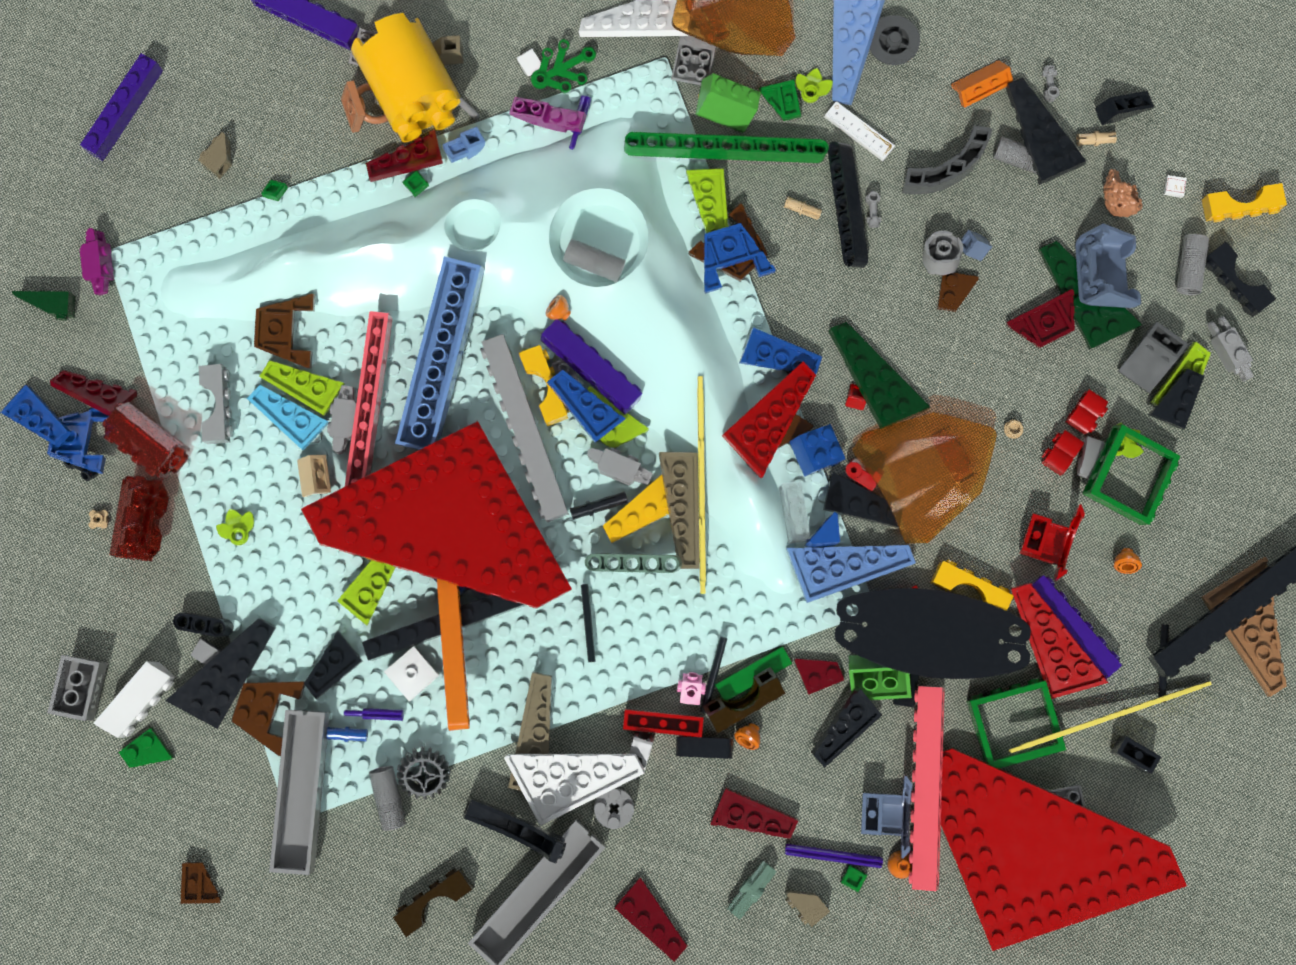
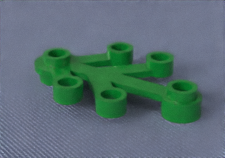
(560, 68)

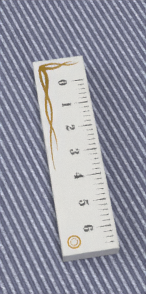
(859, 131)

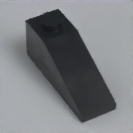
(1123, 107)

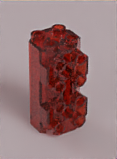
(145, 440)
(137, 519)

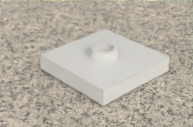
(411, 673)

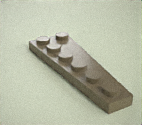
(681, 492)
(535, 725)

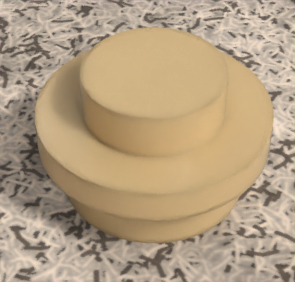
(1013, 429)

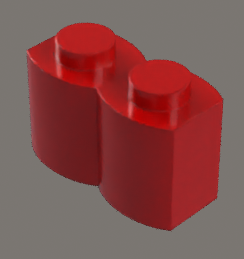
(1086, 412)
(1062, 452)

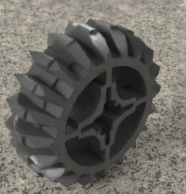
(423, 789)

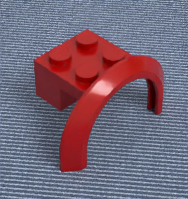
(1051, 541)

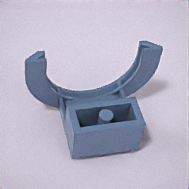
(888, 815)

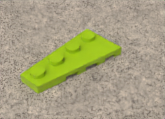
(710, 197)
(1194, 359)
(308, 388)
(366, 590)

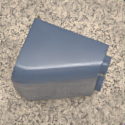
(1103, 267)

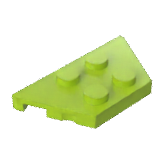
(624, 431)

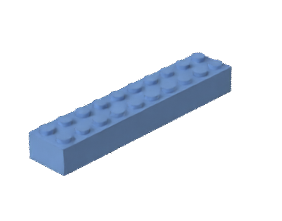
(440, 353)

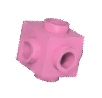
(691, 688)

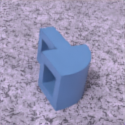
(467, 145)

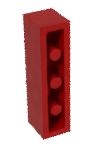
(663, 723)

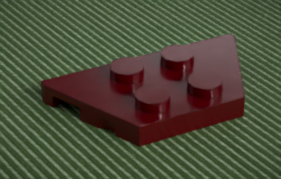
(1046, 321)

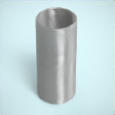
(1014, 154)
(591, 258)
(1193, 265)
(386, 793)

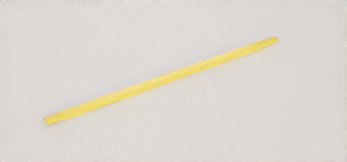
(701, 484)
(1108, 717)

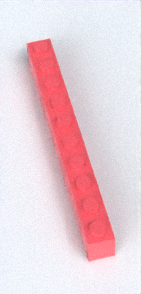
(369, 397)
(927, 788)

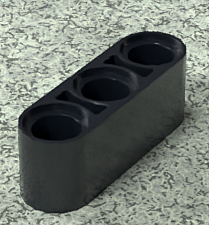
(211, 624)
(704, 747)

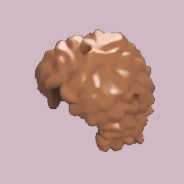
(1120, 197)

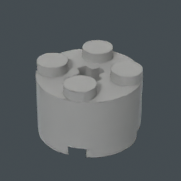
(942, 253)
(614, 819)

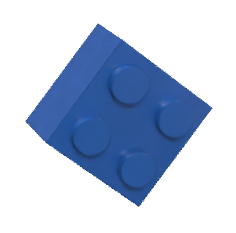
(817, 450)

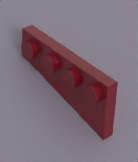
(418, 155)
(92, 392)
(750, 815)
(650, 919)

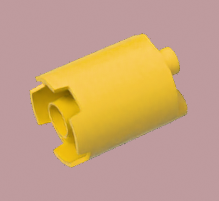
(407, 77)

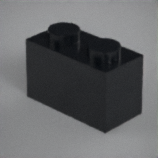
(1135, 754)

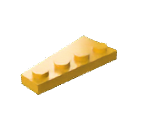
(640, 512)

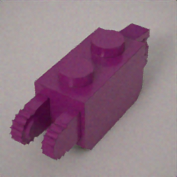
(96, 261)

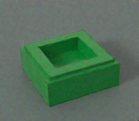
(415, 183)
(274, 190)
(853, 878)

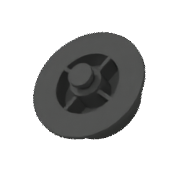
(895, 40)

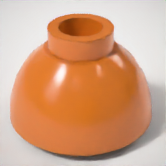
(558, 308)
(1127, 562)
(748, 736)
(898, 866)

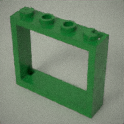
(1103, 465)
(997, 694)

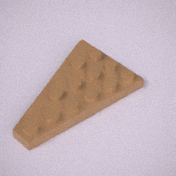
(1257, 637)

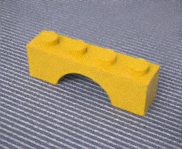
(1221, 205)
(535, 363)
(949, 576)

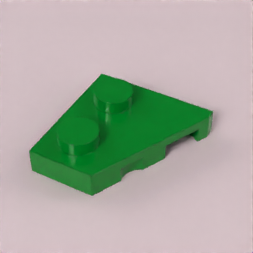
(783, 99)
(145, 750)

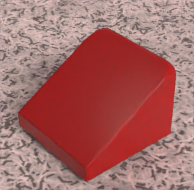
(855, 398)

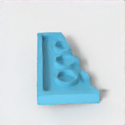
(290, 418)

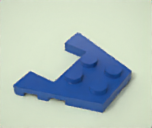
(727, 248)
(75, 447)

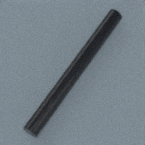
(588, 623)
(1164, 637)
(714, 672)

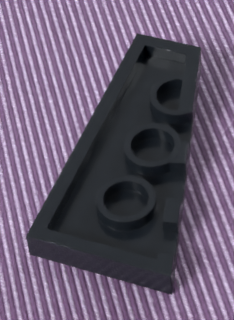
(857, 502)
(846, 727)

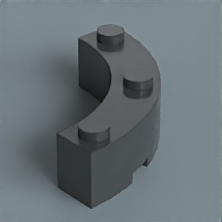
(952, 171)

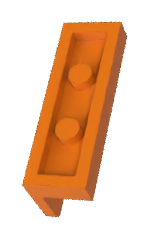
(983, 83)

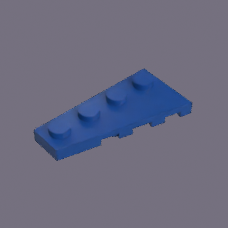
(775, 353)
(587, 409)
(36, 416)

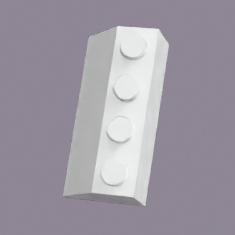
(135, 699)

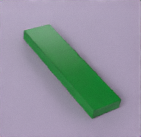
(744, 678)

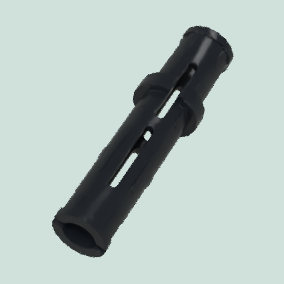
(598, 505)

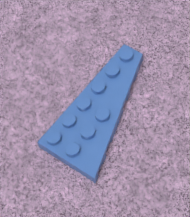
(852, 36)
(837, 568)

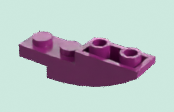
(547, 116)

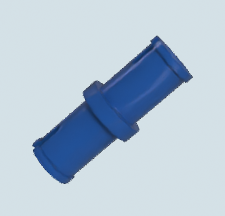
(347, 734)

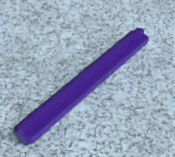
(834, 856)

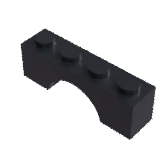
(1251, 298)

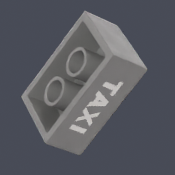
(77, 688)

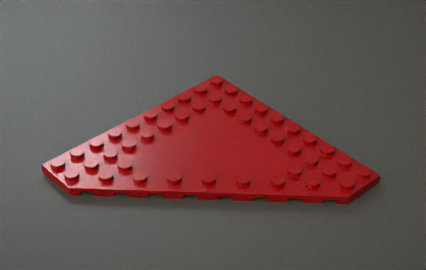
(447, 518)
(1040, 858)

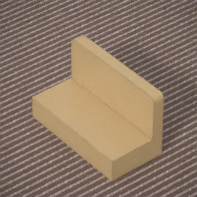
(314, 475)

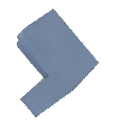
(975, 245)

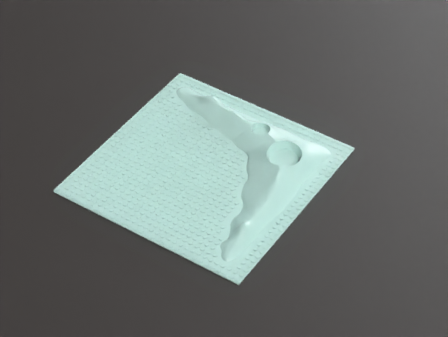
(382, 250)

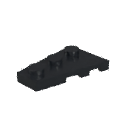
(1179, 400)
(333, 666)

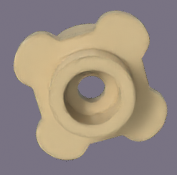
(103, 515)

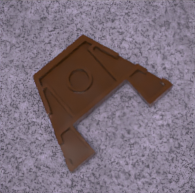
(740, 270)
(276, 328)
(258, 707)

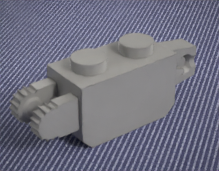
(1231, 349)
(342, 419)
(619, 467)

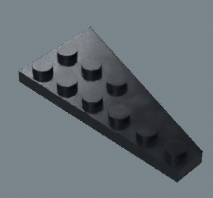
(1044, 139)
(217, 684)

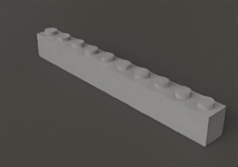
(524, 427)

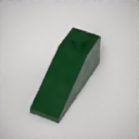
(55, 303)

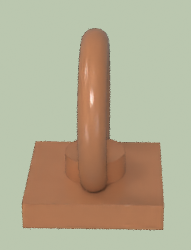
(355, 106)

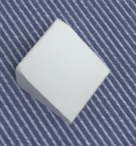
(529, 62)

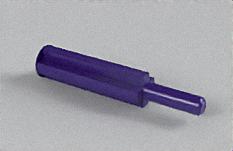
(583, 107)
(377, 714)

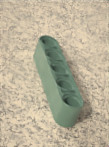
(624, 566)

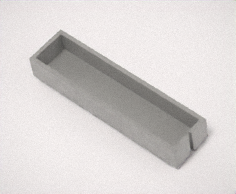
(299, 792)
(536, 896)

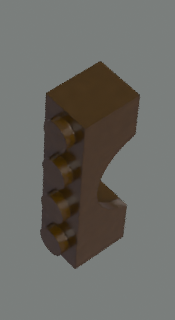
(763, 691)
(413, 916)

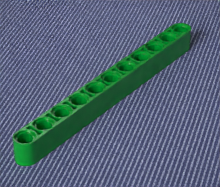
(717, 151)

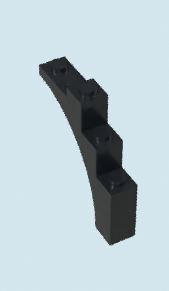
(523, 831)

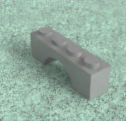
(217, 426)

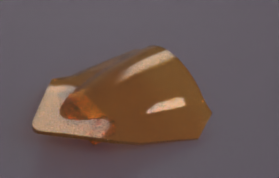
(738, 25)
(927, 469)

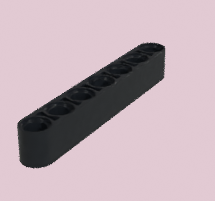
(847, 205)

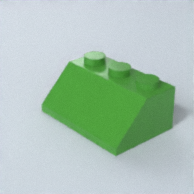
(727, 102)
(877, 680)

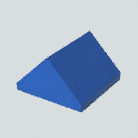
(827, 534)

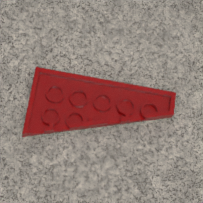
(765, 424)
(1057, 652)

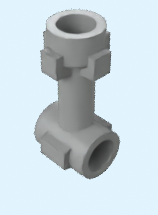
(1052, 91)
(872, 200)

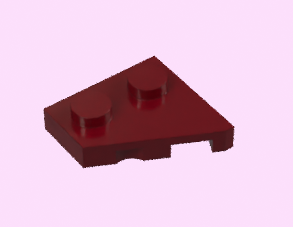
(818, 674)

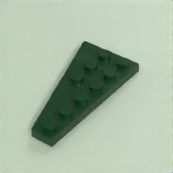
(1095, 323)
(881, 386)

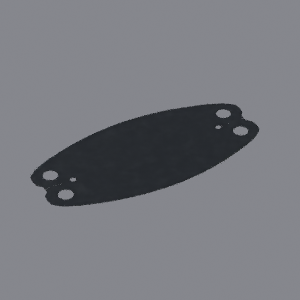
(933, 633)

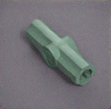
(751, 889)

